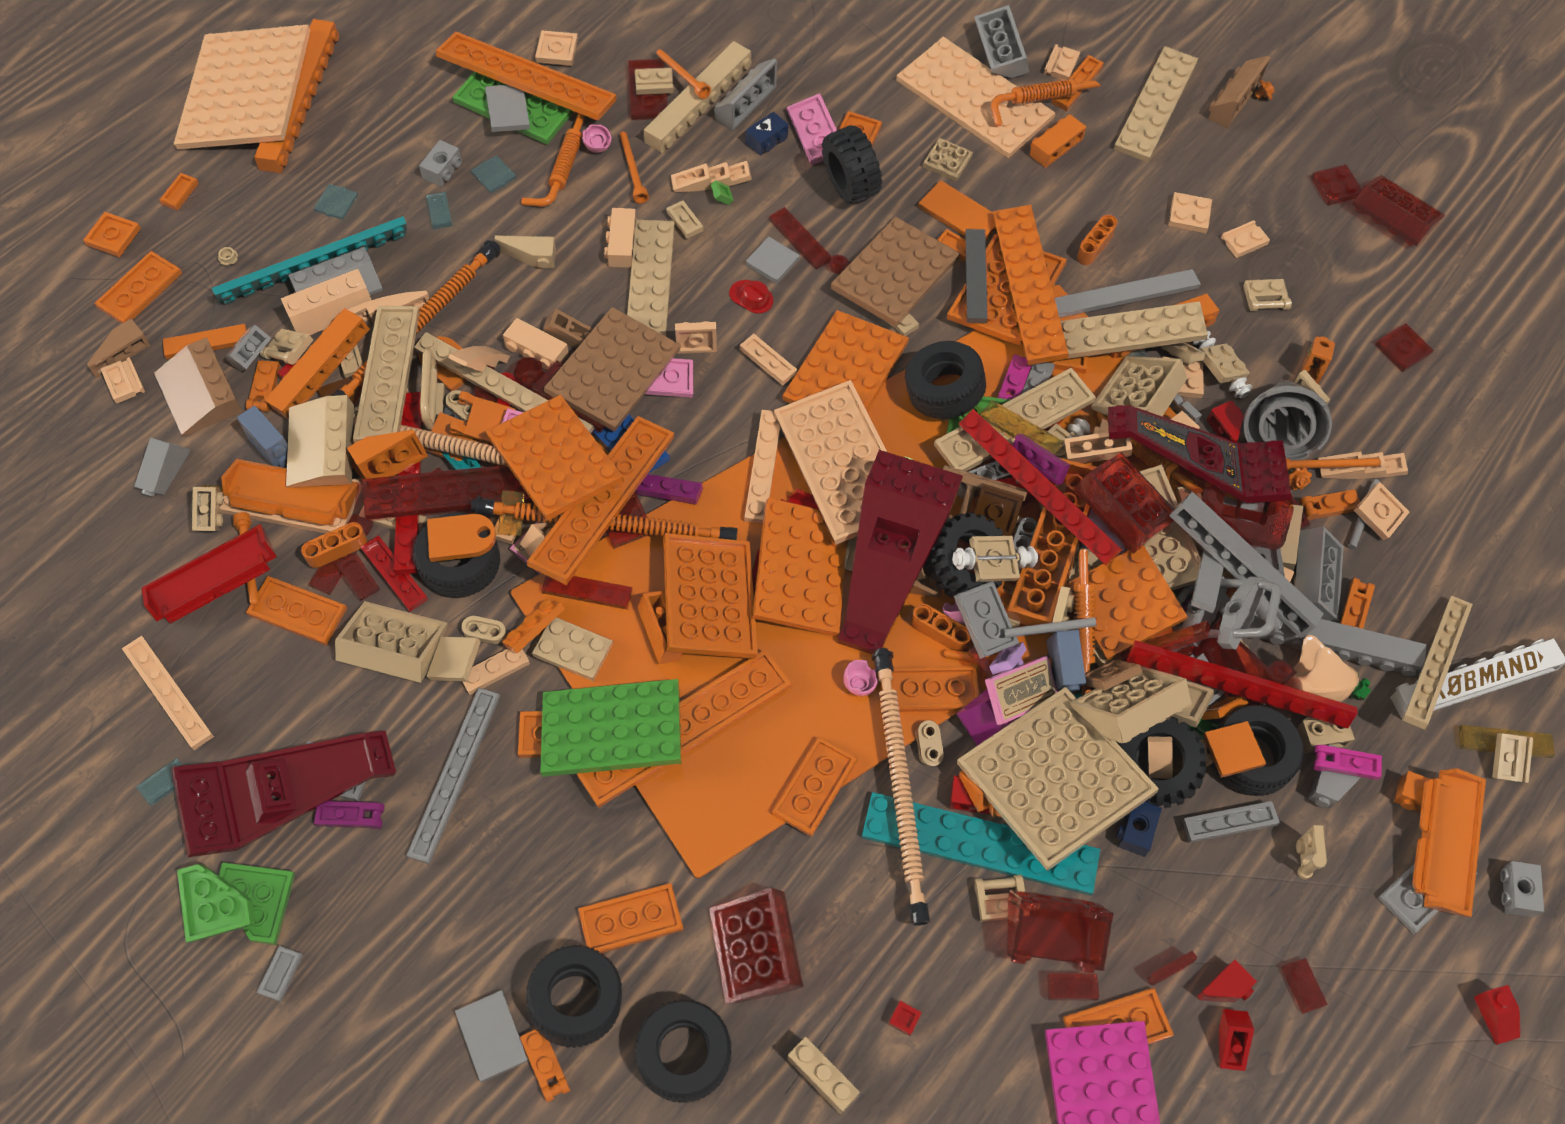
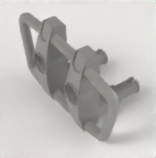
(1237, 611)

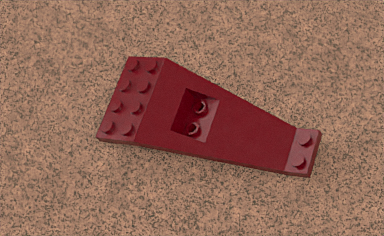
(908, 507)
(231, 800)

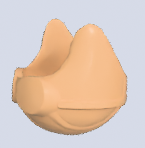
(1323, 672)

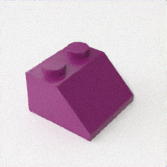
(980, 719)

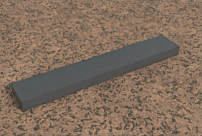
(976, 276)

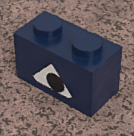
(767, 133)

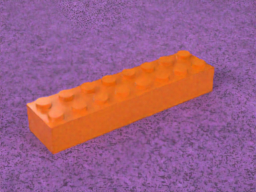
(1057, 549)

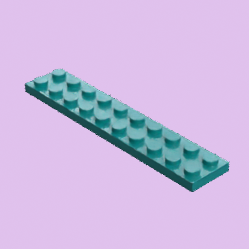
(278, 272)
(980, 845)

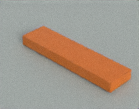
(1085, 72)
(218, 339)

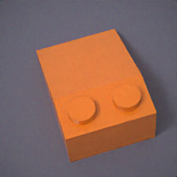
(387, 453)

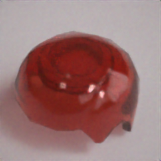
(528, 372)

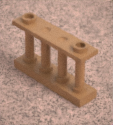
(974, 481)

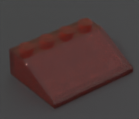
(1397, 210)
(1125, 502)
(755, 946)

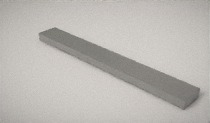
(1127, 293)
(1209, 577)
(453, 776)

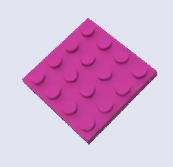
(1102, 1074)

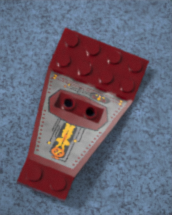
(1245, 470)

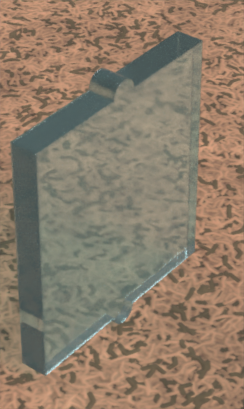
(493, 174)
(335, 201)

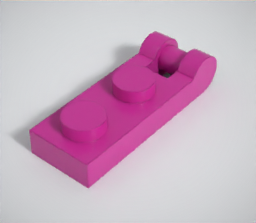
(1015, 378)
(1348, 762)

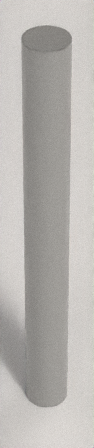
(1359, 525)
(1050, 627)

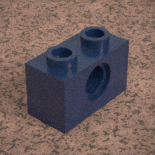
(1139, 841)

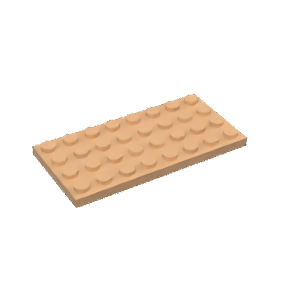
(964, 92)
(834, 451)

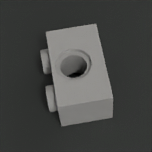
(440, 163)
(247, 348)
(1529, 878)

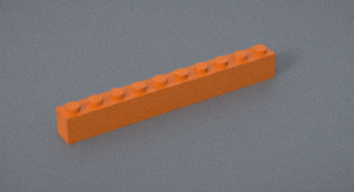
(274, 155)

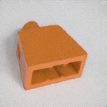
(1321, 353)

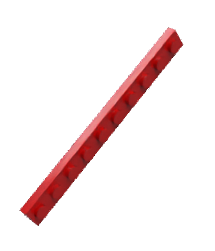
(1041, 488)
(408, 526)
(1242, 684)

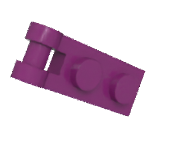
(349, 815)

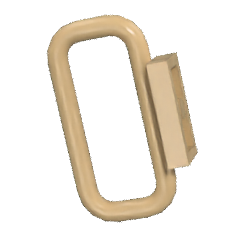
(432, 393)

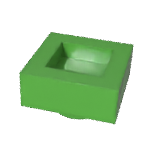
(722, 192)

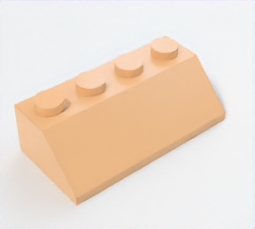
(318, 305)

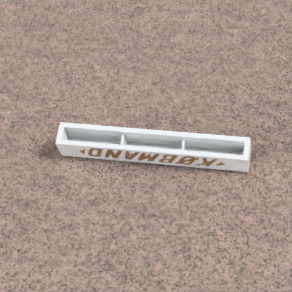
(1490, 675)

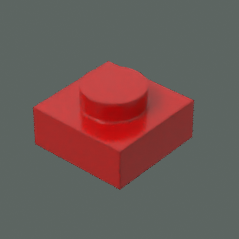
(905, 1018)

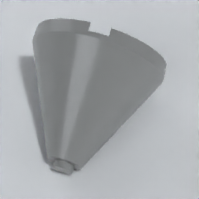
(1289, 415)

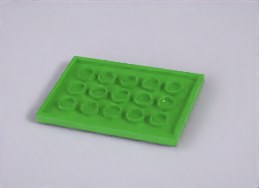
(543, 116)
(611, 728)

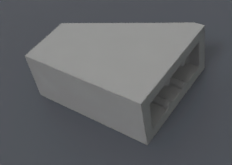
(160, 466)
(1330, 786)

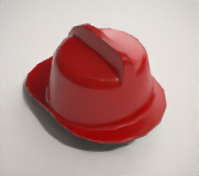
(751, 295)

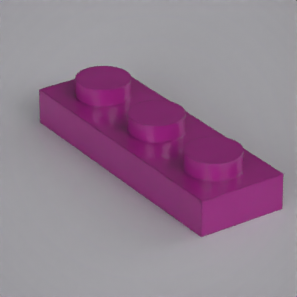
(1043, 460)
(670, 489)

